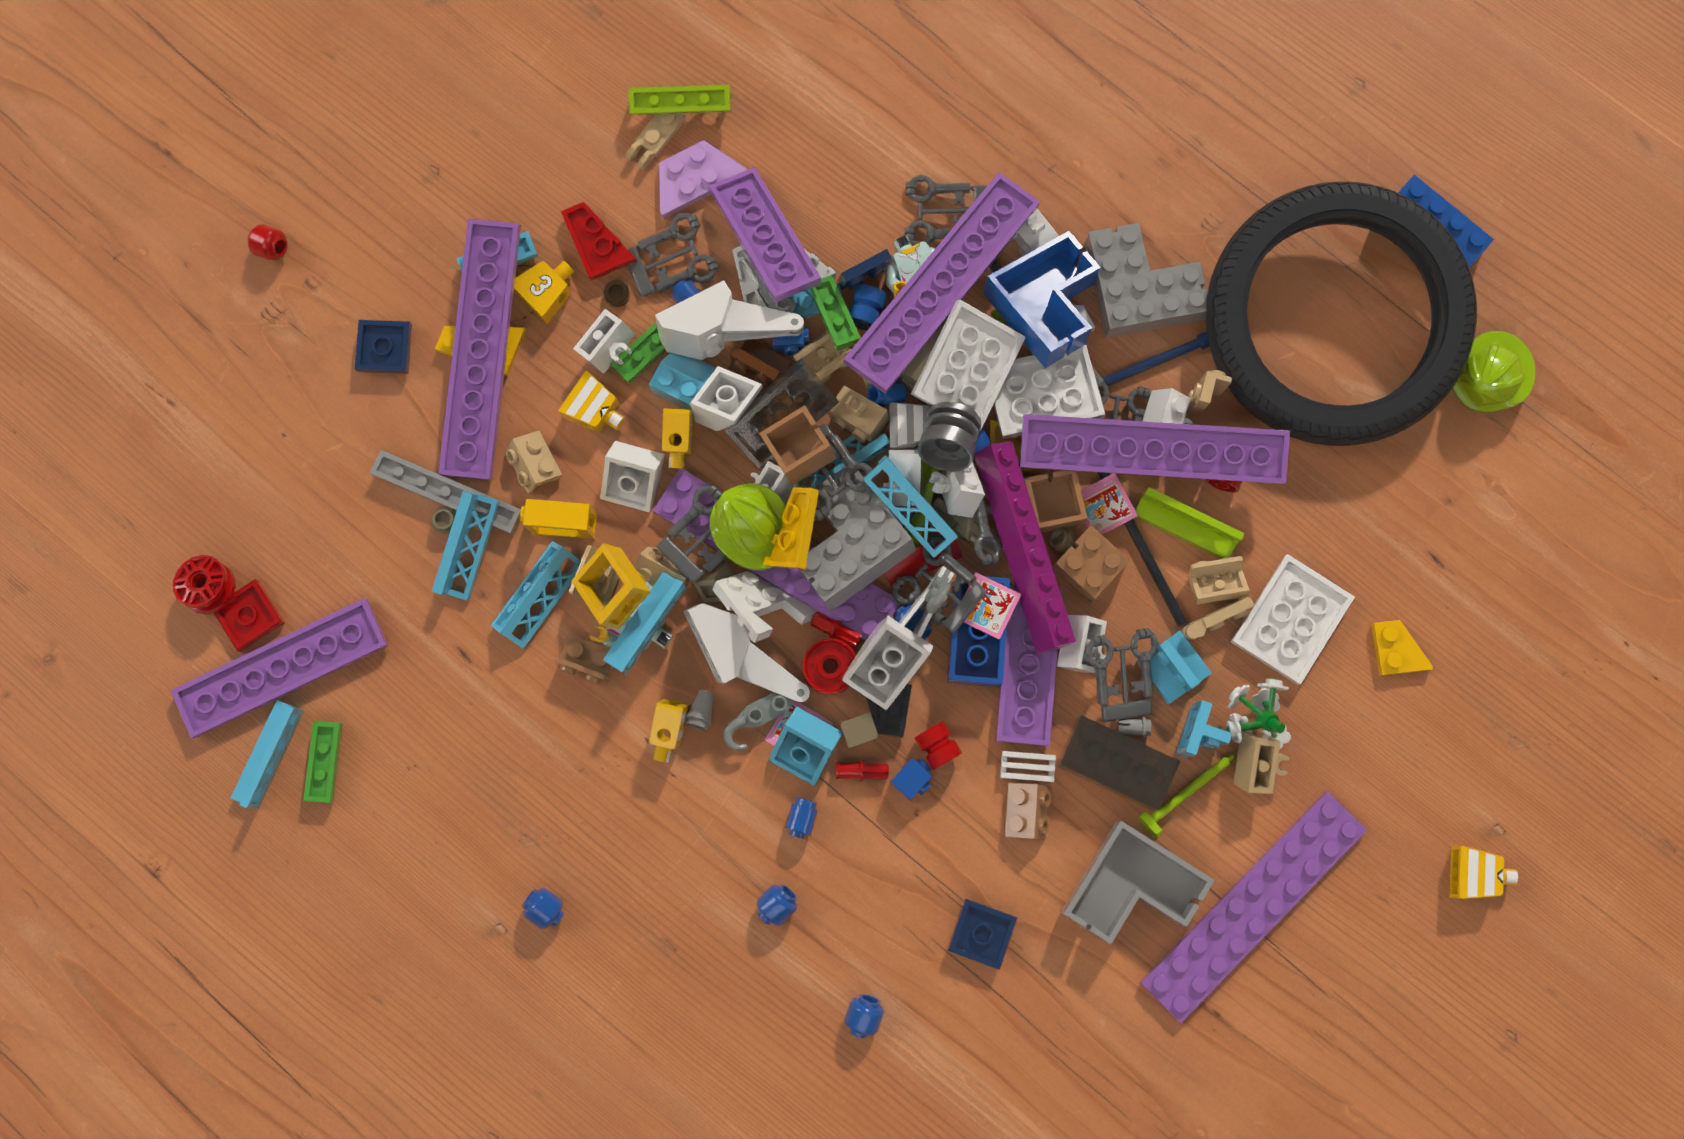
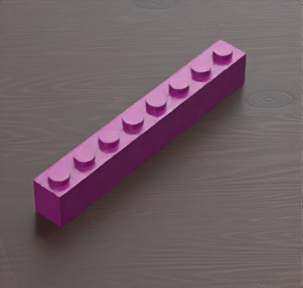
(1024, 547)

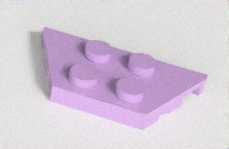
(689, 173)

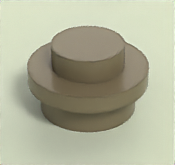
(443, 520)
(1061, 540)

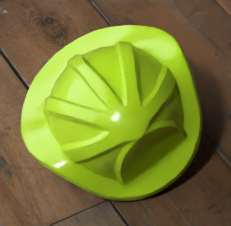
(1496, 373)
(746, 523)

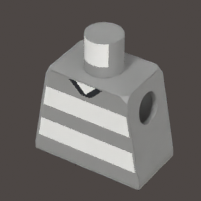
(906, 425)

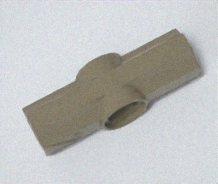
(965, 527)

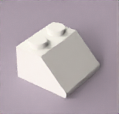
(723, 399)
(631, 476)

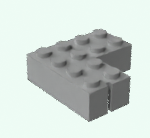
(1135, 297)
(863, 547)
(1133, 869)

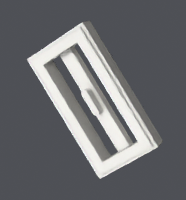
(1050, 768)

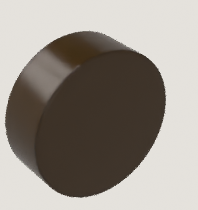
(616, 293)

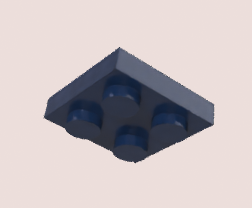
(873, 266)
(383, 346)
(982, 934)

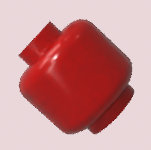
(267, 242)

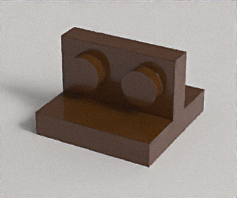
(758, 363)

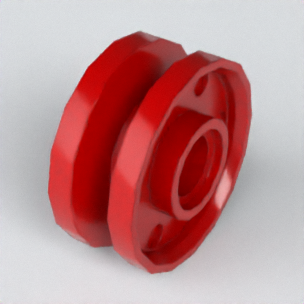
(202, 570)
(813, 663)

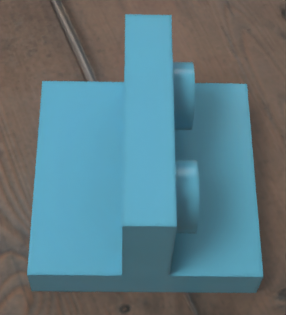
(1176, 668)
(1198, 733)

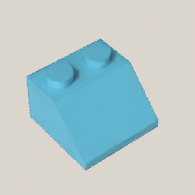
(680, 379)
(805, 745)

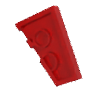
(595, 243)

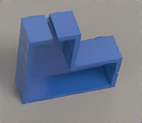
(1036, 295)

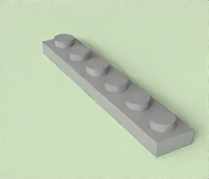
(439, 488)

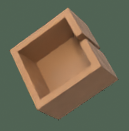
(798, 445)
(1057, 503)
(1090, 564)

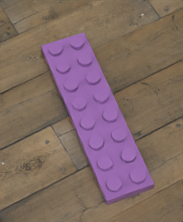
(279, 668)

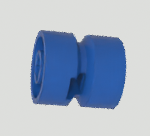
(867, 304)

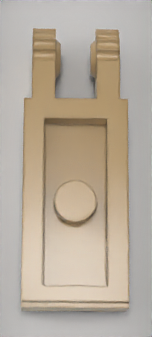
(655, 137)
(1216, 618)

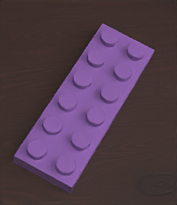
(765, 235)
(1026, 687)

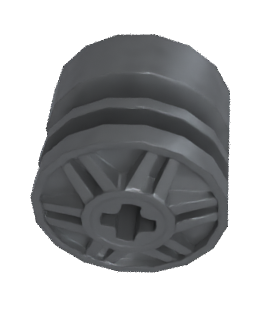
(949, 436)

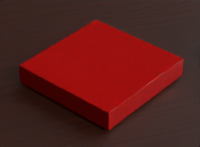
(249, 616)

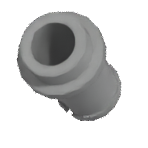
(1135, 727)

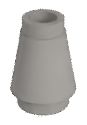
(700, 713)

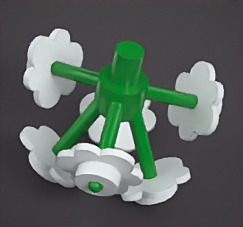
(1263, 705)

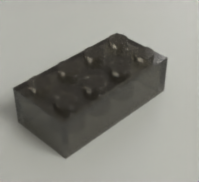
(785, 395)
(1118, 763)

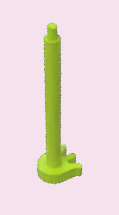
(1150, 821)

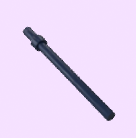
(1201, 342)

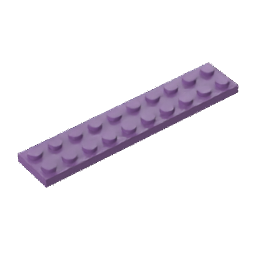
(940, 281)
(479, 349)
(1154, 448)
(858, 613)
(1253, 907)

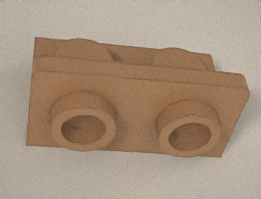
(586, 658)

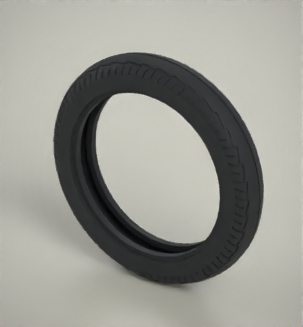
(1412, 230)

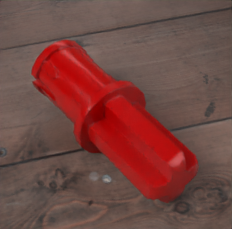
(835, 629)
(862, 770)

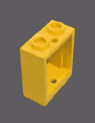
(559, 519)
(632, 593)

